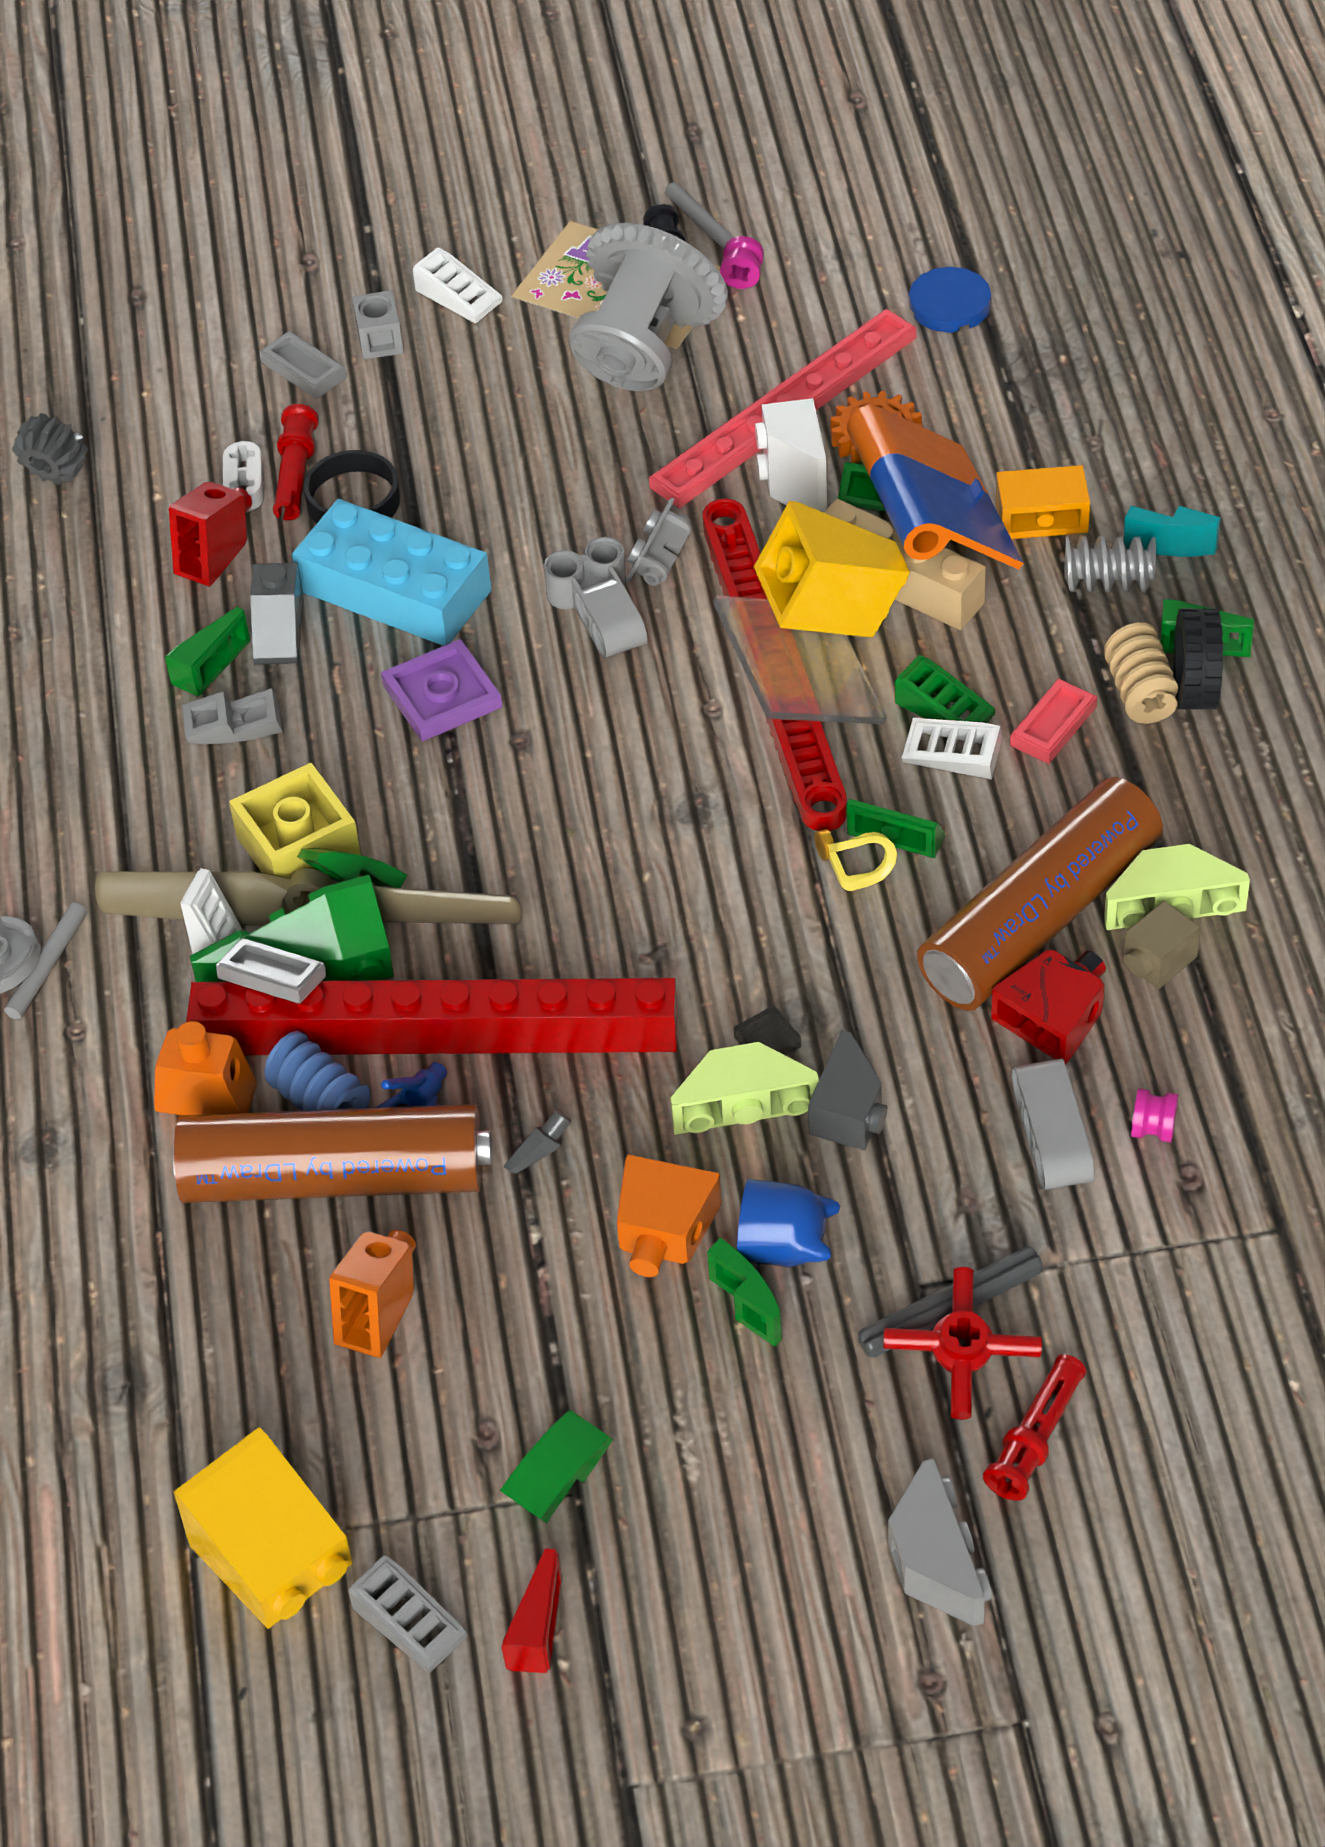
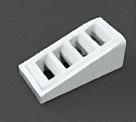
(437, 269)
(966, 763)
(207, 912)

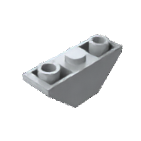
(935, 1550)

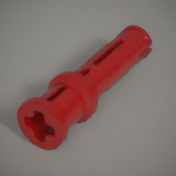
(295, 448)
(1027, 1442)

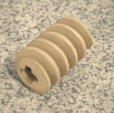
(1141, 673)

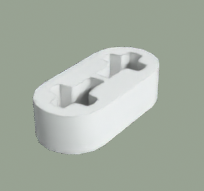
(249, 476)

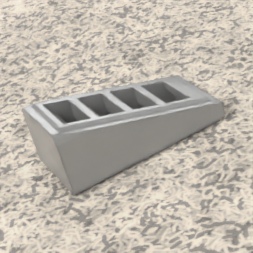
(382, 1589)

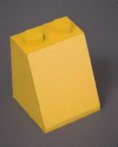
(829, 573)
(262, 1529)

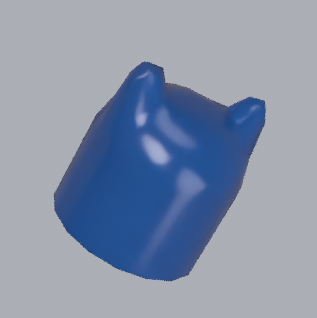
(783, 1224)

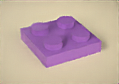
(441, 690)

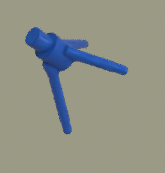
(416, 1090)

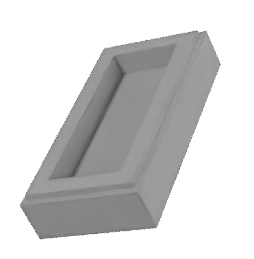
(302, 364)
(271, 970)

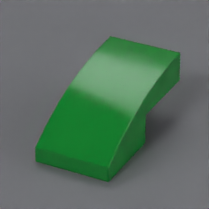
(346, 866)
(753, 1299)
(555, 1463)

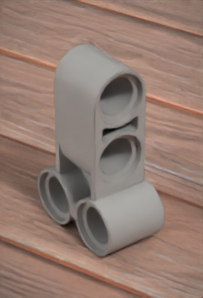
(598, 594)

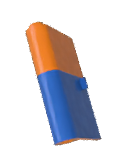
(928, 487)

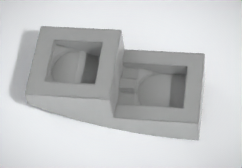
(221, 721)

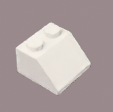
(792, 453)

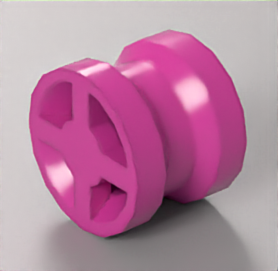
(742, 262)
(1154, 1115)

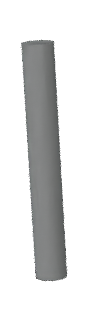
(698, 214)
(49, 955)

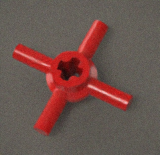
(958, 1359)

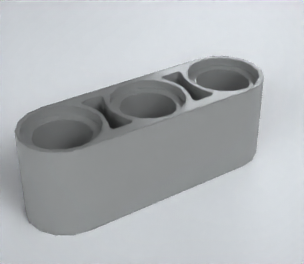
(1052, 1124)

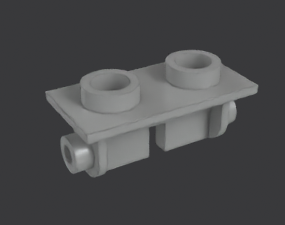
(649, 556)

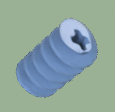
(312, 1077)

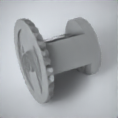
(649, 287)

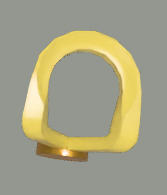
(827, 851)

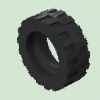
(1198, 658)

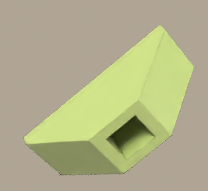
(1183, 878)
(741, 1088)

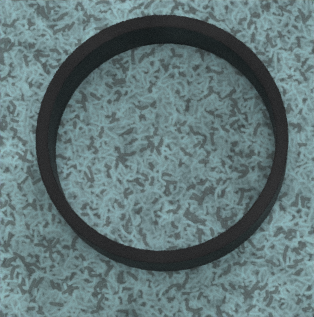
(347, 462)

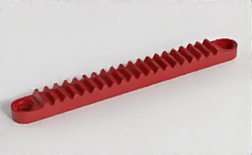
(799, 743)

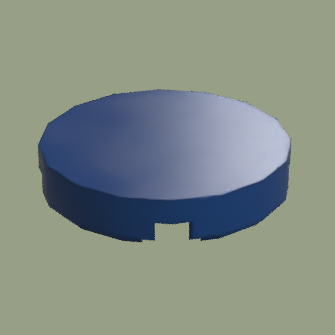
(949, 299)

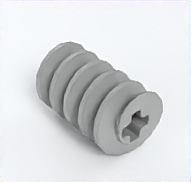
(1109, 564)

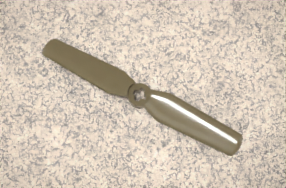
(258, 895)

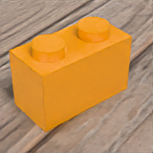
(1043, 501)

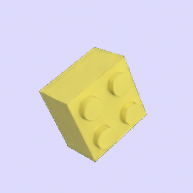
(292, 816)

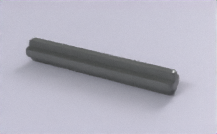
(930, 1310)

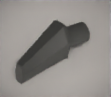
(539, 1143)

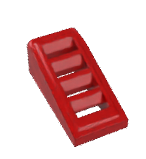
(533, 1627)

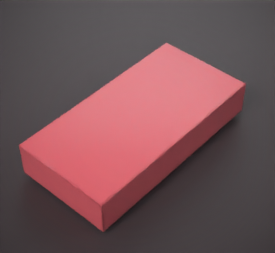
(1053, 721)

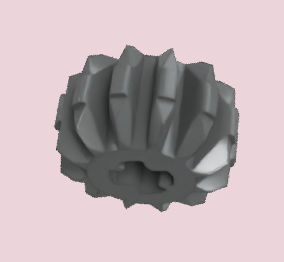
(50, 449)

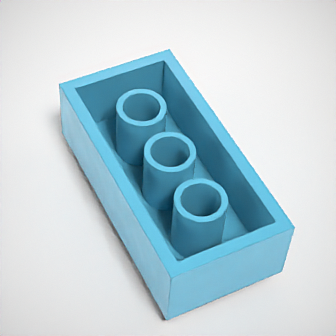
(392, 572)

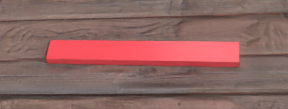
(820, 380)

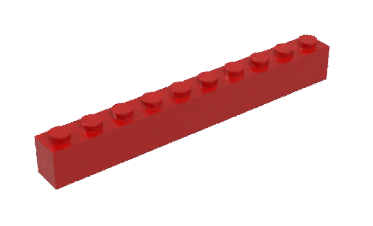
(450, 1016)

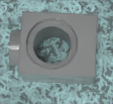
(377, 324)

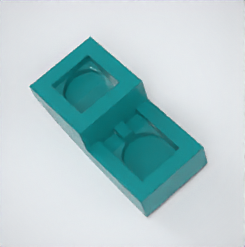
(1183, 535)

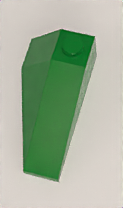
(335, 928)

